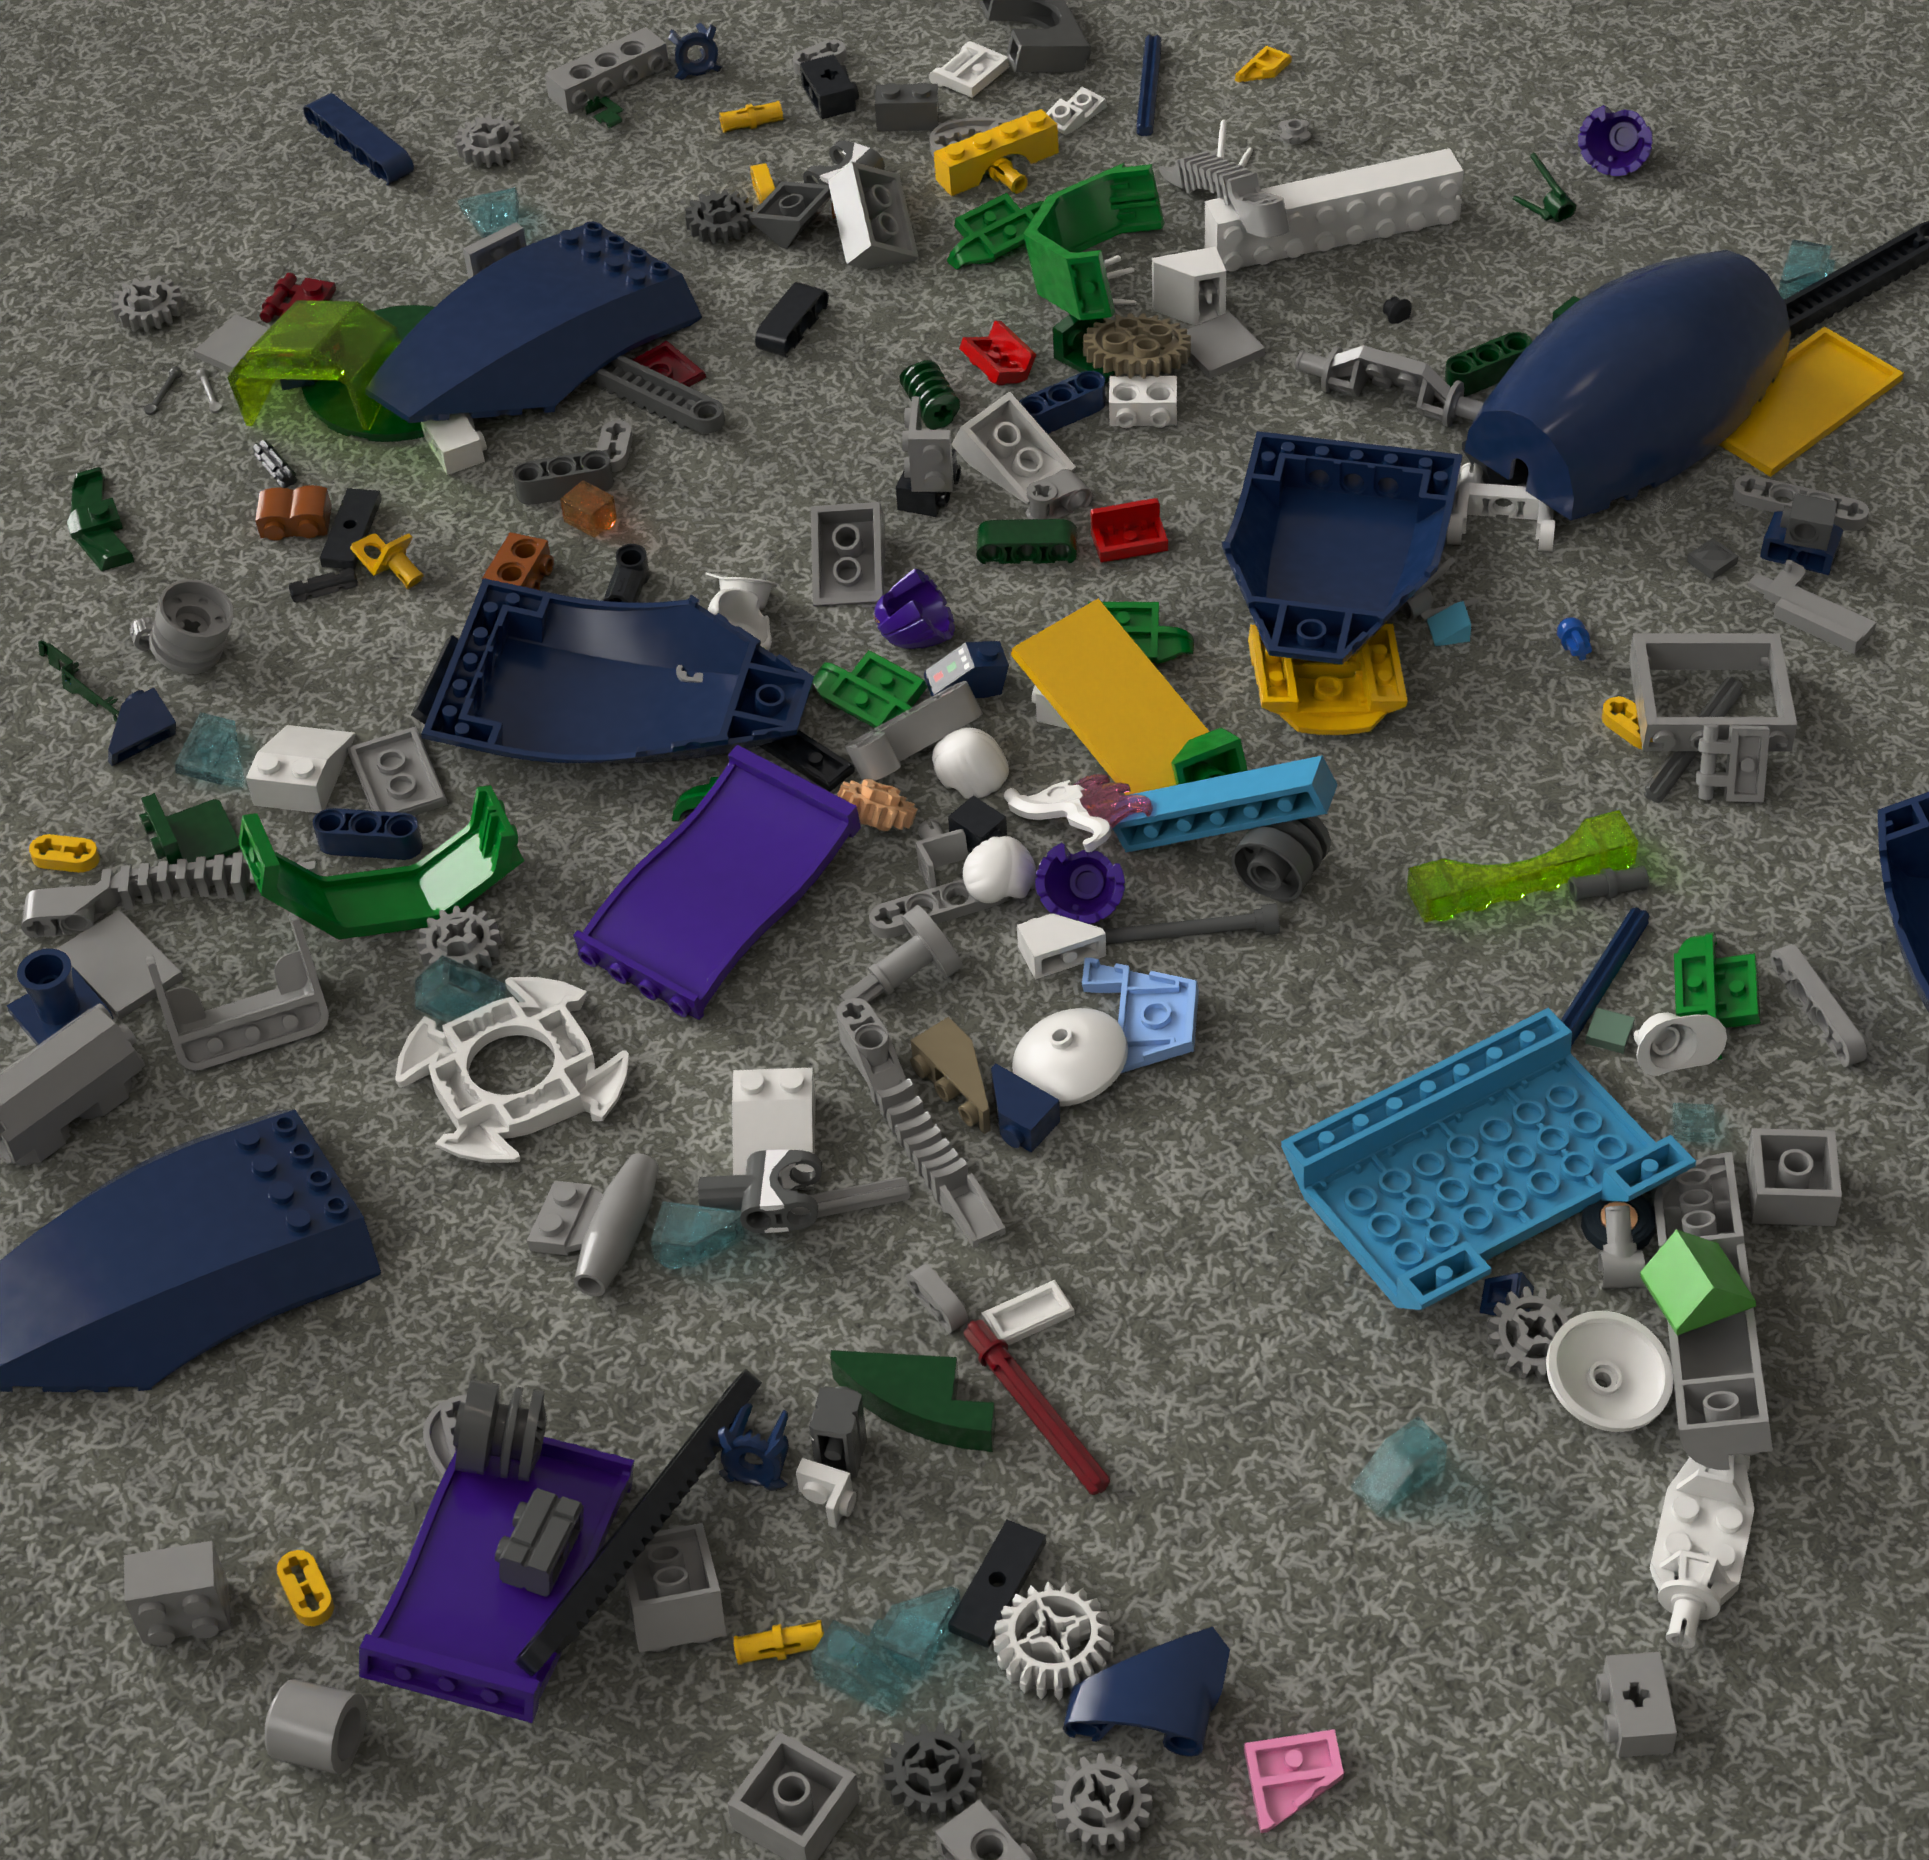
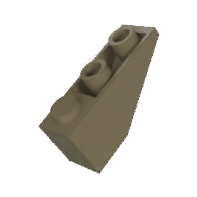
(951, 1064)

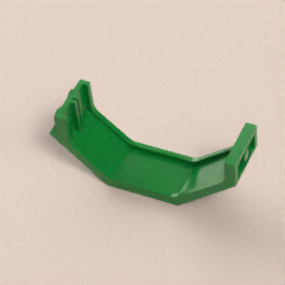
(1080, 218)
(389, 897)

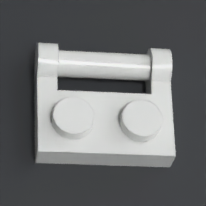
(970, 69)

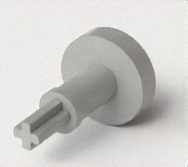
(925, 946)

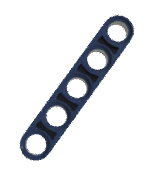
(359, 138)

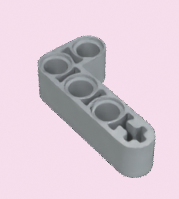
(884, 747)

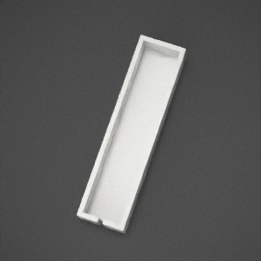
(1344, 209)

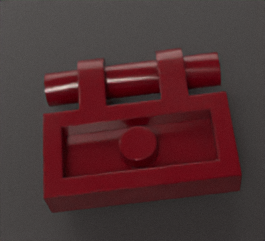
(285, 287)

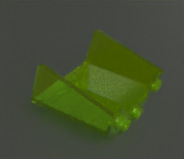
(317, 343)

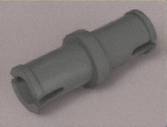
(1608, 883)

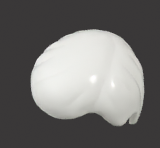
(743, 611)
(970, 763)
(999, 870)

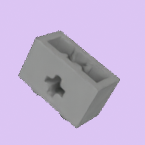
(1649, 1725)

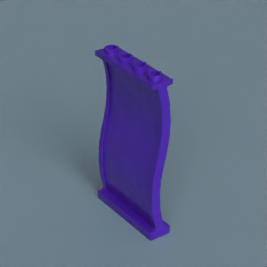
(717, 883)
(452, 1617)

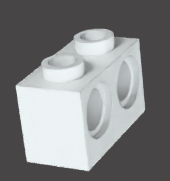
(1143, 401)

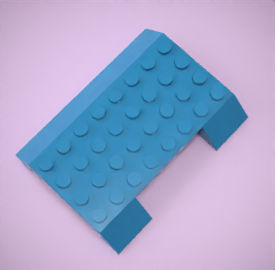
(1474, 1160)

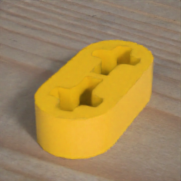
(761, 181)
(1623, 725)
(64, 853)
(296, 1591)

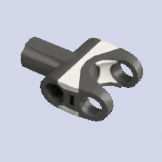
(853, 153)
(766, 1191)

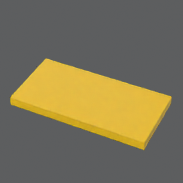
(1813, 395)
(1110, 696)

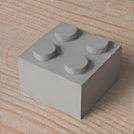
(1793, 1177)
(177, 1593)
(793, 1800)

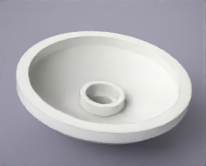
(1072, 1054)
(1622, 1355)

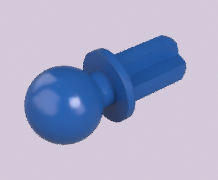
(1574, 637)

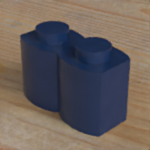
(1810, 558)

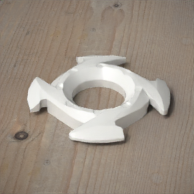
(487, 1117)

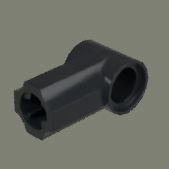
(629, 574)

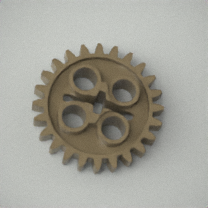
(1137, 345)

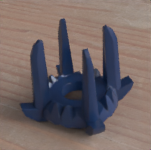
(709, 52)
(771, 1452)

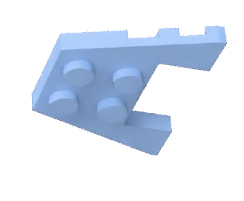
(1154, 1010)

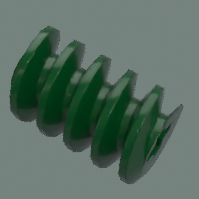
(936, 396)

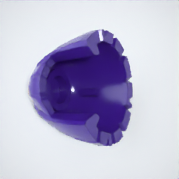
(1615, 141)
(914, 613)
(1079, 884)

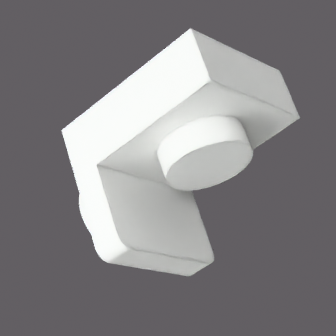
(823, 1484)

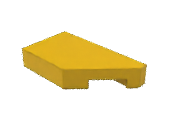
(1264, 65)

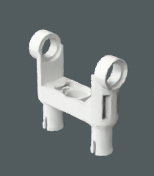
(1479, 499)

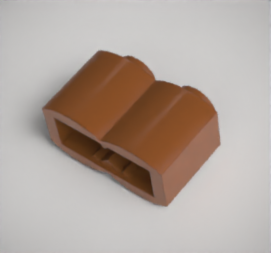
(293, 512)

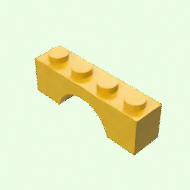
(965, 162)

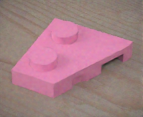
(1291, 1773)

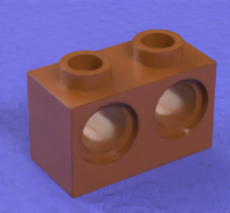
(521, 561)

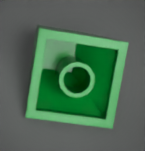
(1209, 757)

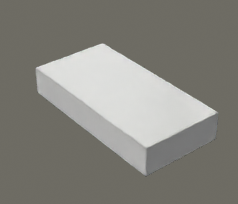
(1029, 1313)

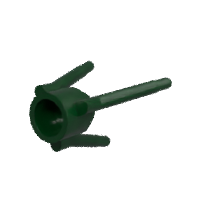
(1556, 202)

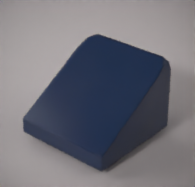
(1498, 1287)

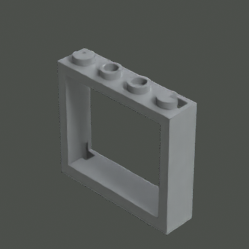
(1708, 652)

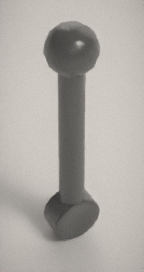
(174, 372)

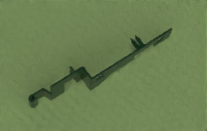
(609, 115)
(69, 682)

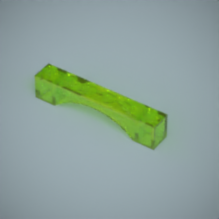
(1453, 887)

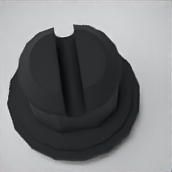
(1397, 309)

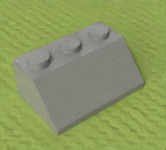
(872, 217)

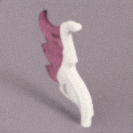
(1085, 805)

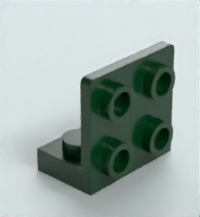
(1068, 344)

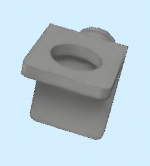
(938, 849)

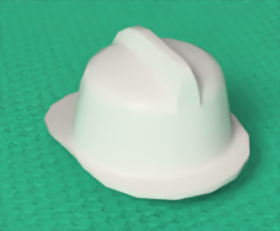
(758, 586)
(1678, 1042)

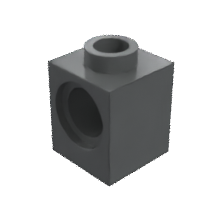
(1809, 521)

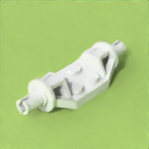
(1701, 1543)

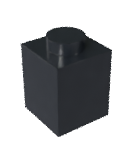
(978, 822)

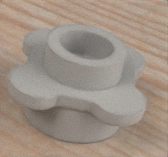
(1294, 131)

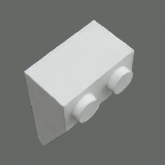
(1010, 447)
(298, 768)
(773, 1113)

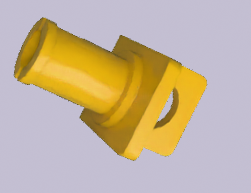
(392, 556)

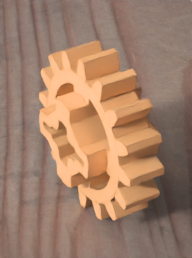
(879, 804)

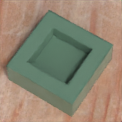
(1610, 1030)

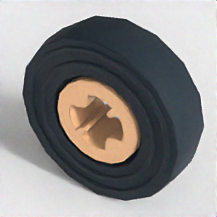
(1641, 1216)

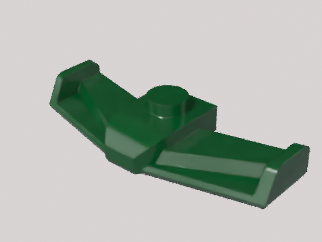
(94, 521)

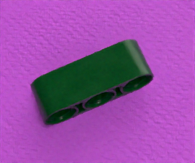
(1486, 363)
(1026, 541)

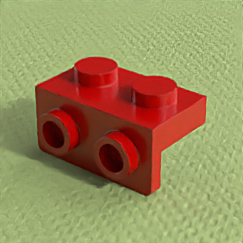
(1000, 355)
(1128, 530)

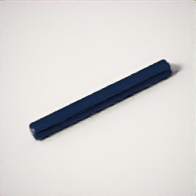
(1149, 85)
(1605, 971)

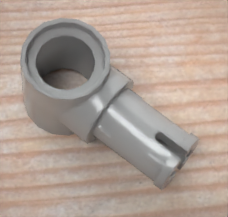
(1620, 1257)

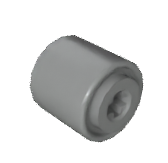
(315, 1726)

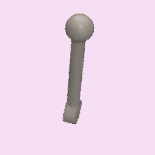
(215, 407)

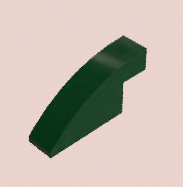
(917, 1396)

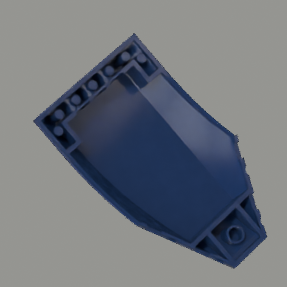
(533, 328)
(1336, 539)
(601, 682)
(179, 1259)

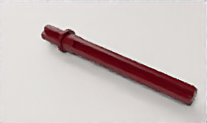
(995, 1355)

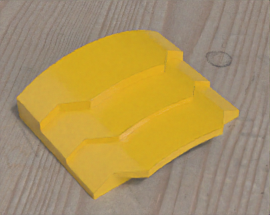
(1331, 696)

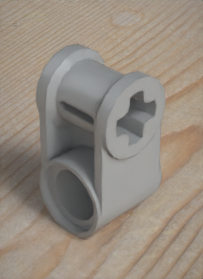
(1058, 494)

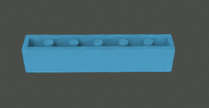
(1230, 804)

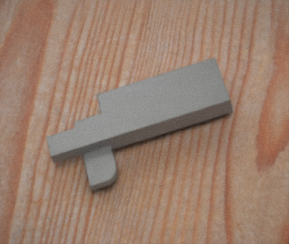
(1811, 611)

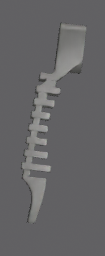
(1258, 210)
(78, 907)
(942, 1170)

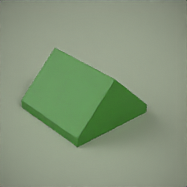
(1694, 1283)

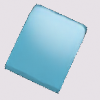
(1450, 625)

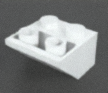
(1189, 285)

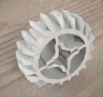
(1026, 1657)

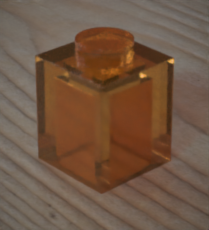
(589, 509)

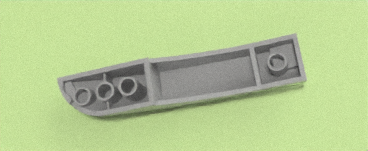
(1718, 1364)

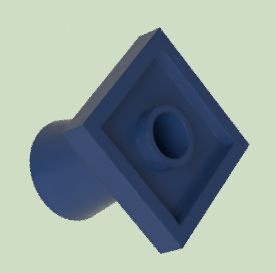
(53, 994)

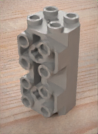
(69, 1075)

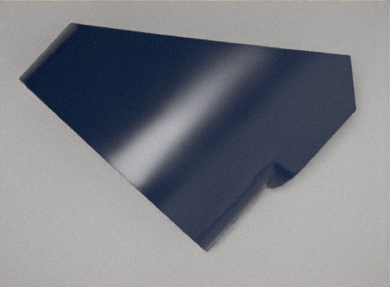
(1157, 1690)

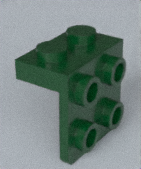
(189, 833)

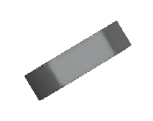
(820, 50)
(620, 446)
(937, 1297)

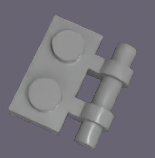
(1745, 763)

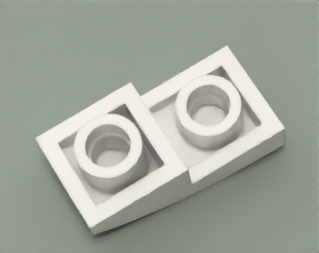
(1077, 110)

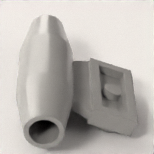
(597, 1223)

